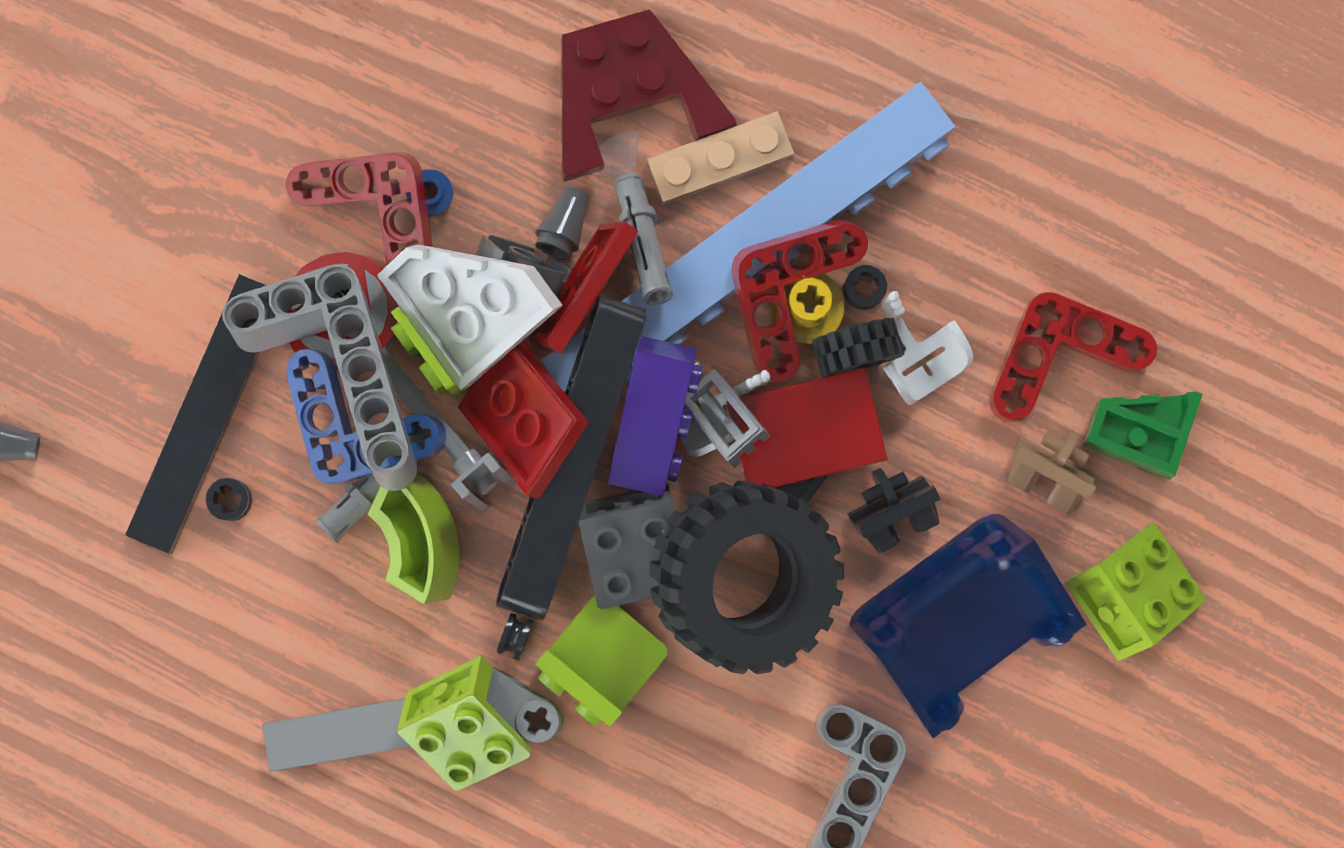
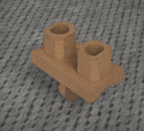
(1070, 481)

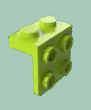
(601, 661)

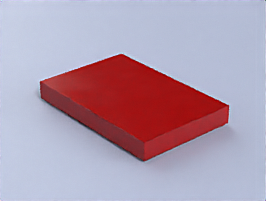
(584, 285)
(524, 419)
(812, 430)

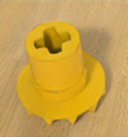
(814, 307)

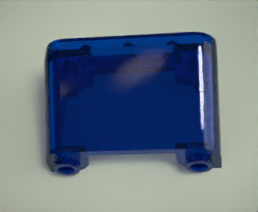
(963, 617)

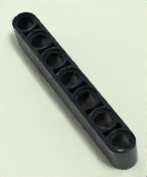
(552, 518)

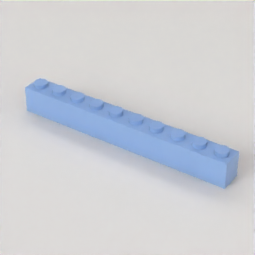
(814, 196)

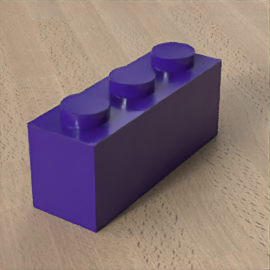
(654, 416)

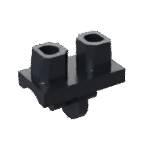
(890, 502)

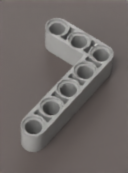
(352, 356)

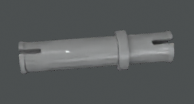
(645, 246)
(357, 500)

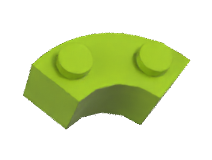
(420, 540)

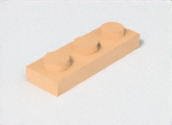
(720, 158)

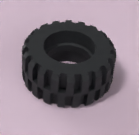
(792, 611)

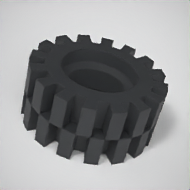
(858, 347)

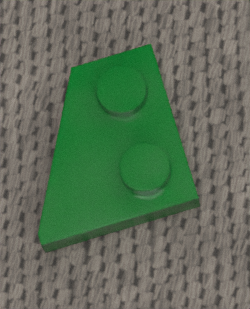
(1144, 430)

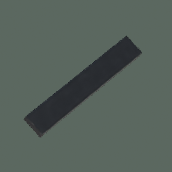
(194, 436)

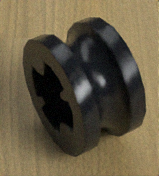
(854, 278)
(220, 511)
(515, 636)

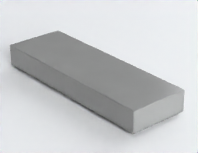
(333, 735)

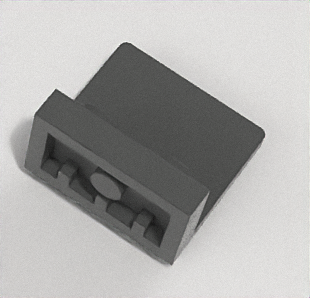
(620, 543)

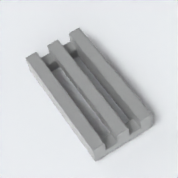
(743, 442)

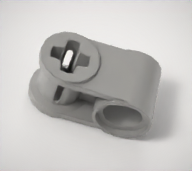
(515, 701)

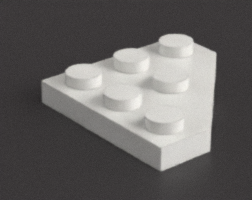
(468, 305)

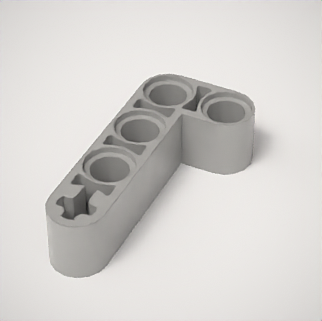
(859, 765)

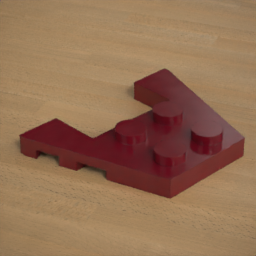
(622, 70)

